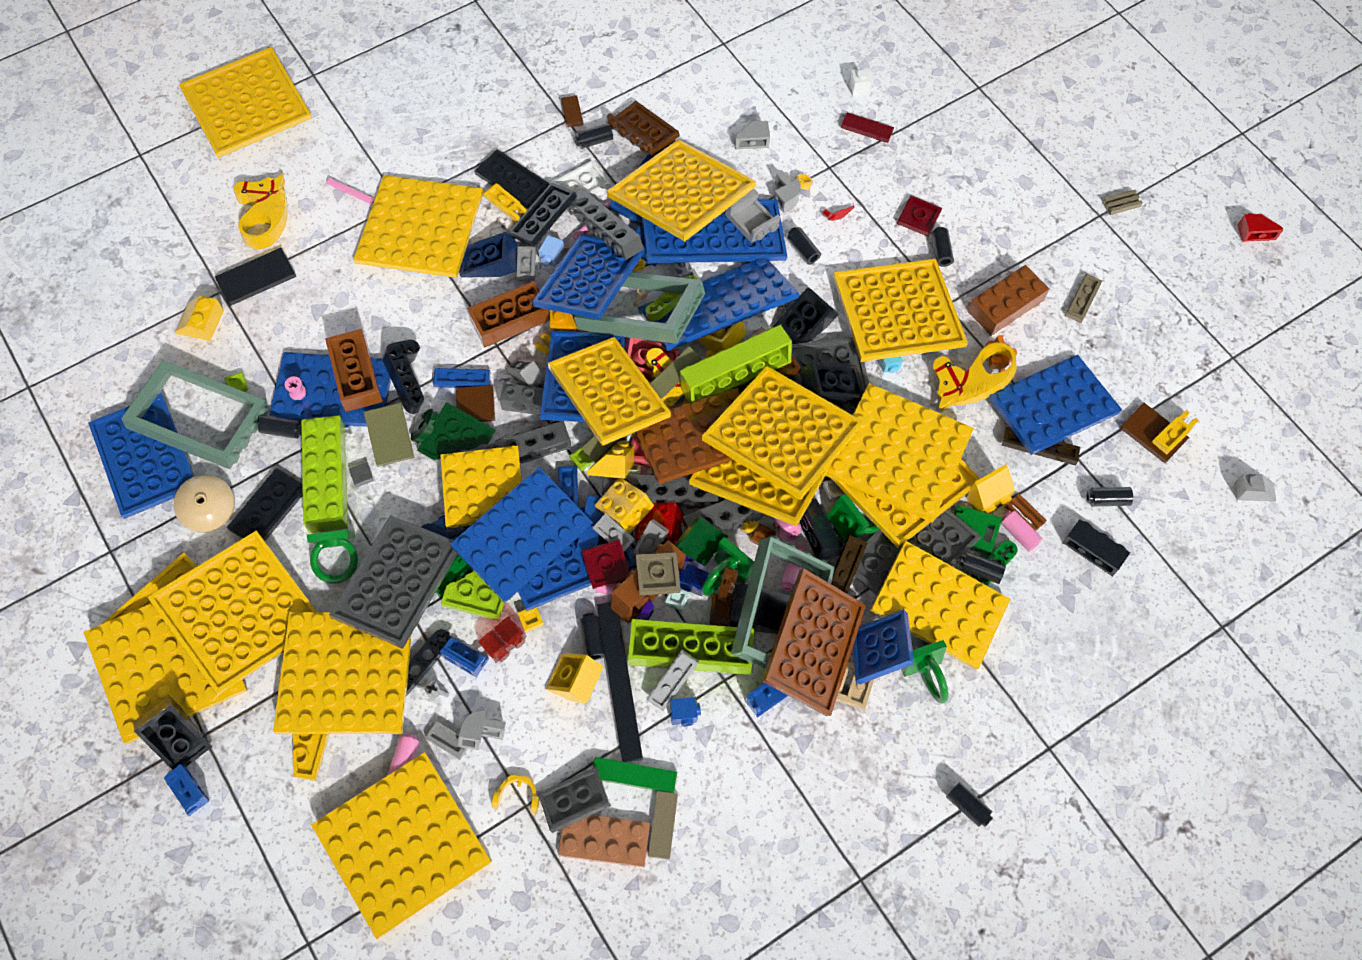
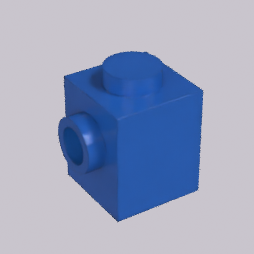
(685, 711)

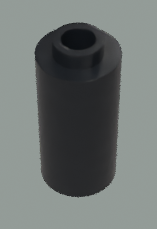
(593, 136)
(803, 245)
(942, 246)
(280, 426)
(1110, 496)
(982, 567)
(592, 636)
(970, 805)

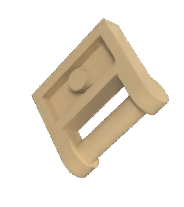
(858, 693)

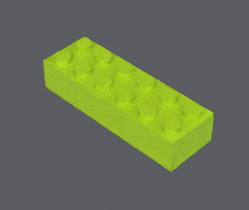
(736, 365)
(324, 474)
(660, 642)

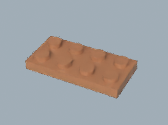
(606, 840)

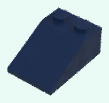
(490, 257)

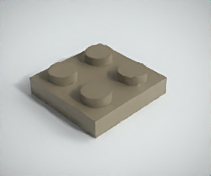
(657, 573)

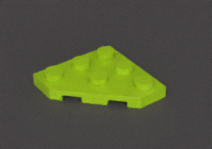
(473, 597)

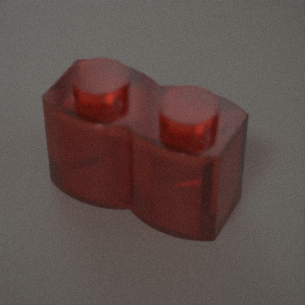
(503, 639)

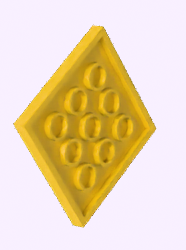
(477, 482)

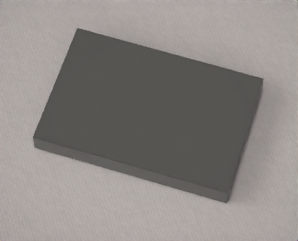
(574, 799)

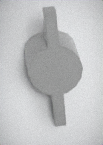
(432, 689)

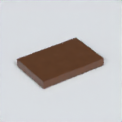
(1145, 426)

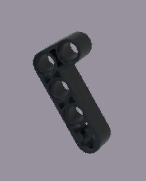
(410, 396)

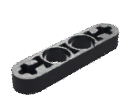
(424, 664)

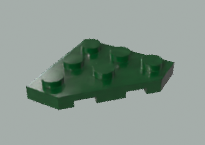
(454, 433)

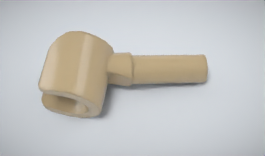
(640, 296)

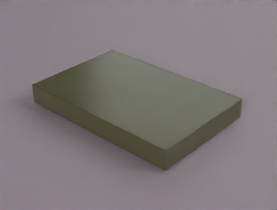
(389, 434)

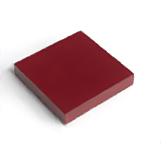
(919, 215)
(606, 564)

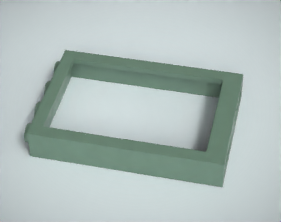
(675, 326)
(133, 417)
(786, 552)

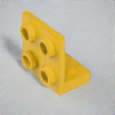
(625, 504)

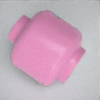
(785, 530)

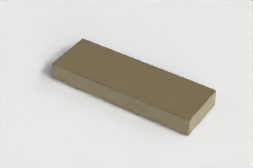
(1083, 298)
(663, 825)

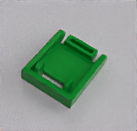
(978, 522)

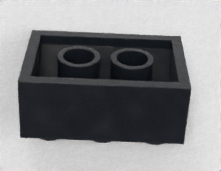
(820, 532)

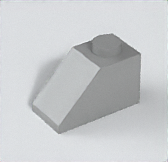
(754, 136)
(525, 373)
(1254, 488)

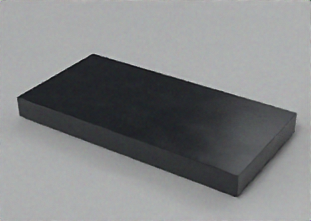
(512, 177)
(542, 214)
(255, 276)
(267, 506)

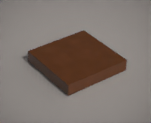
(477, 402)

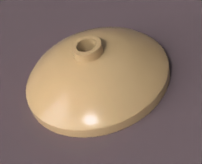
(215, 509)

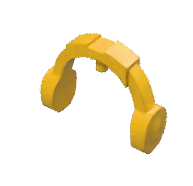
(511, 779)

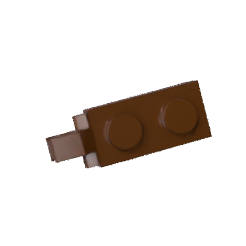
(727, 584)

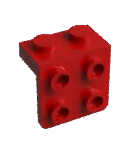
(667, 515)

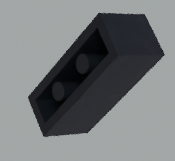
(1096, 547)

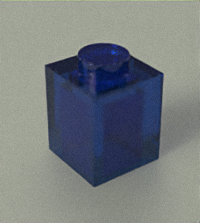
(693, 579)

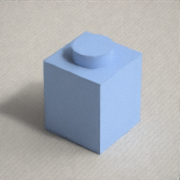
(551, 251)

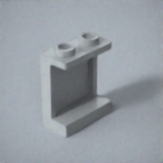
(752, 217)

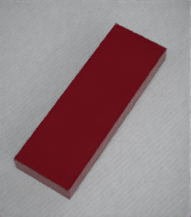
(867, 127)

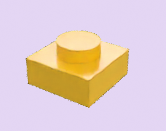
(530, 619)

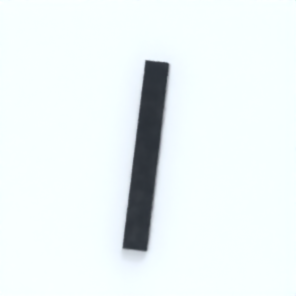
(620, 684)

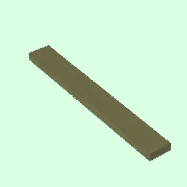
(662, 385)

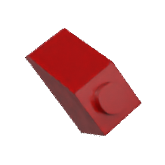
(1258, 228)

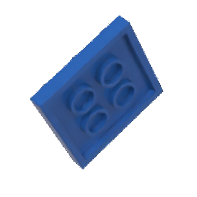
(882, 647)

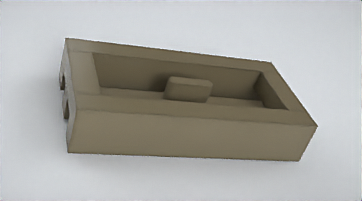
(1121, 199)

